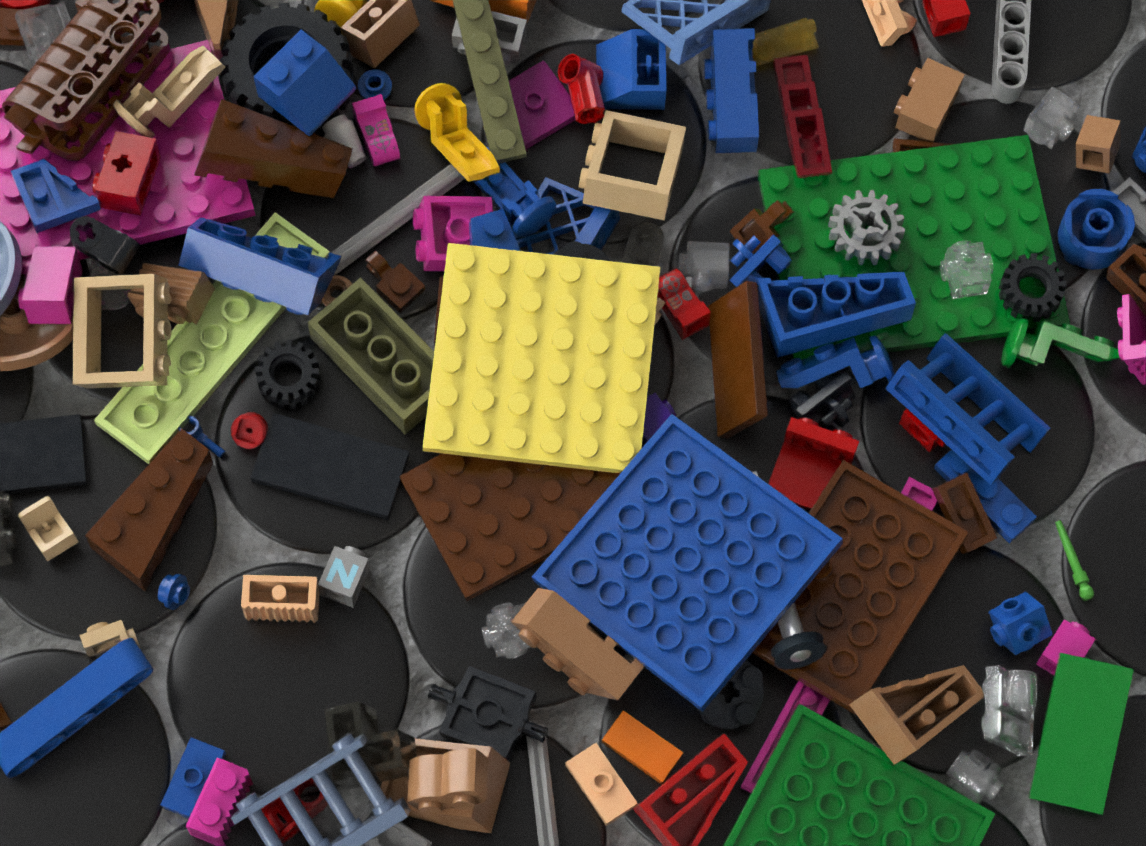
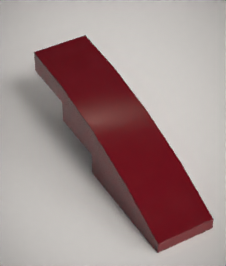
(802, 116)

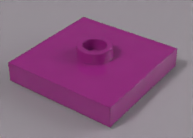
(540, 103)

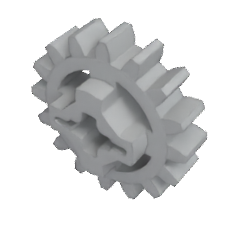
(877, 238)

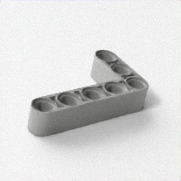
(1014, 38)

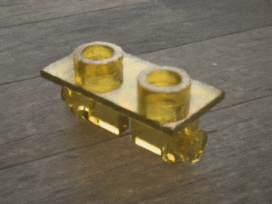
(784, 41)

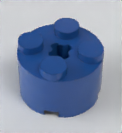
(1095, 229)

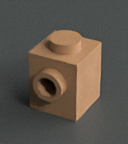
(1098, 144)

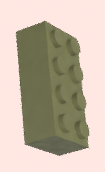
(377, 353)

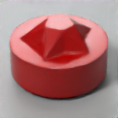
(249, 430)

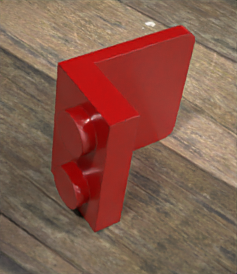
(810, 460)

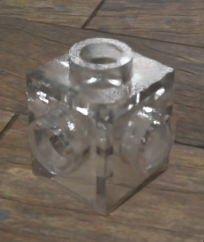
(967, 269)
(495, 632)

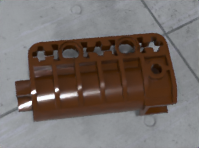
(80, 72)

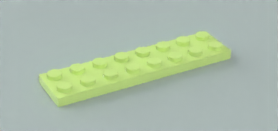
(200, 359)

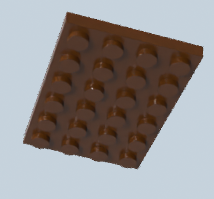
(499, 513)
(872, 583)

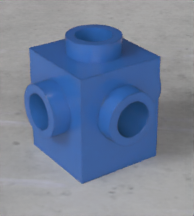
(1019, 623)

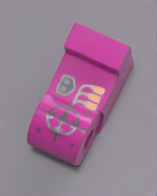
(376, 130)

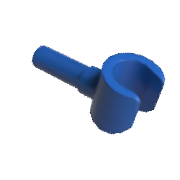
(198, 434)

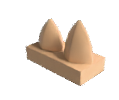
(888, 20)

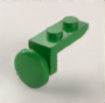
(1035, 346)

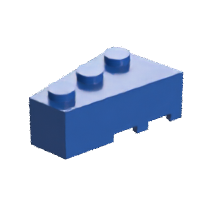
(732, 91)

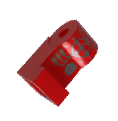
(682, 304)

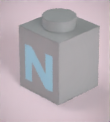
(344, 575)

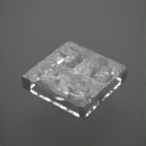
(1010, 709)

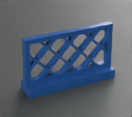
(594, 230)

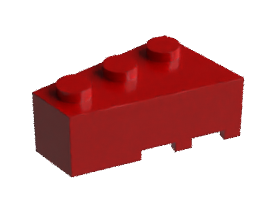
(689, 800)

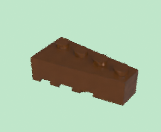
(271, 152)
(151, 509)

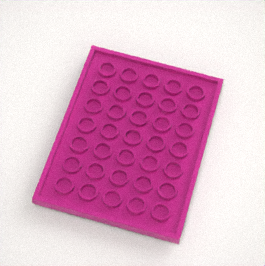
(176, 194)

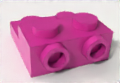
(444, 222)

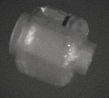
(975, 776)

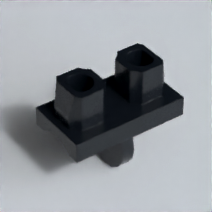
(828, 403)

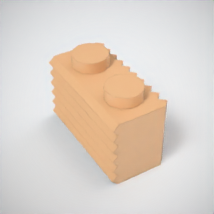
(280, 598)

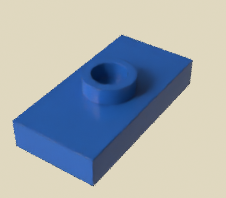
(190, 777)

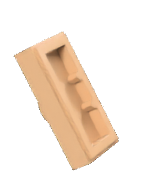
(601, 784)

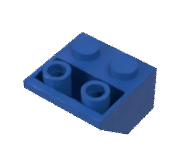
(633, 71)

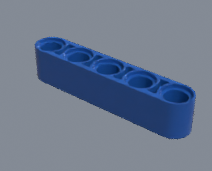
(72, 706)

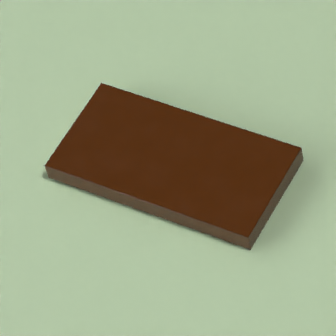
(737, 360)

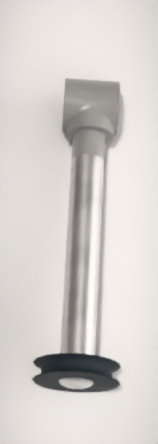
(797, 647)

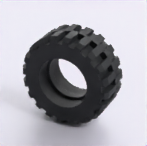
(263, 38)

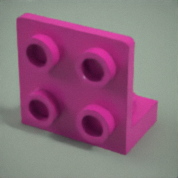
(1133, 346)

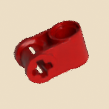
(290, 828)

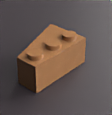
(574, 646)
(916, 710)

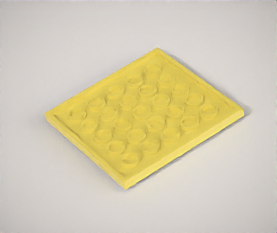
(541, 358)

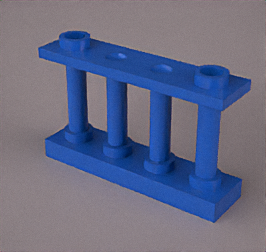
(955, 426)

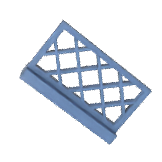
(694, 33)

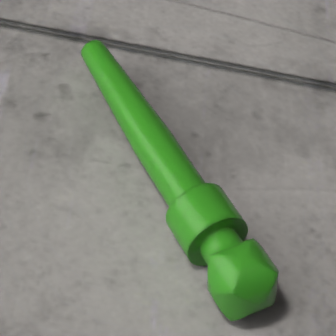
(1080, 576)

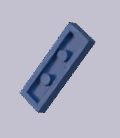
(1003, 508)

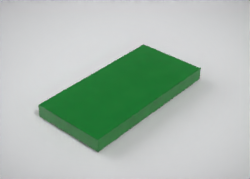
(1080, 733)

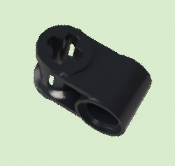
(108, 248)

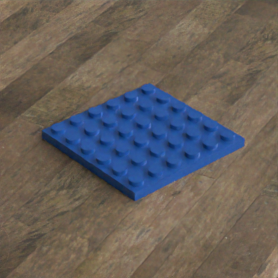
(688, 561)

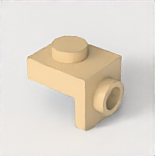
(47, 528)
(104, 636)

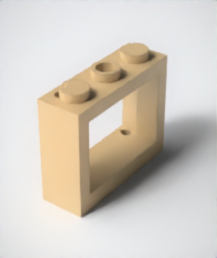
(627, 194)
(88, 331)

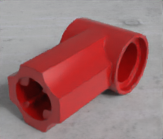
(583, 84)

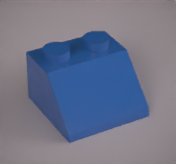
(303, 83)

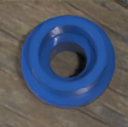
(374, 76)
(173, 591)

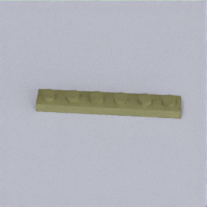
(490, 79)

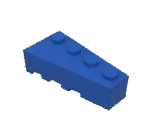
(831, 308)

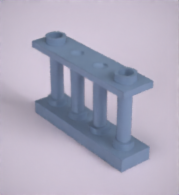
(353, 829)

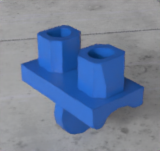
(770, 252)

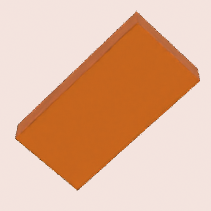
(642, 747)

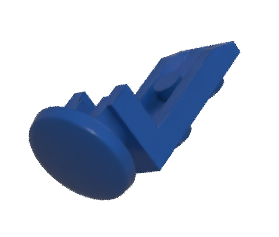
(518, 199)
(830, 358)

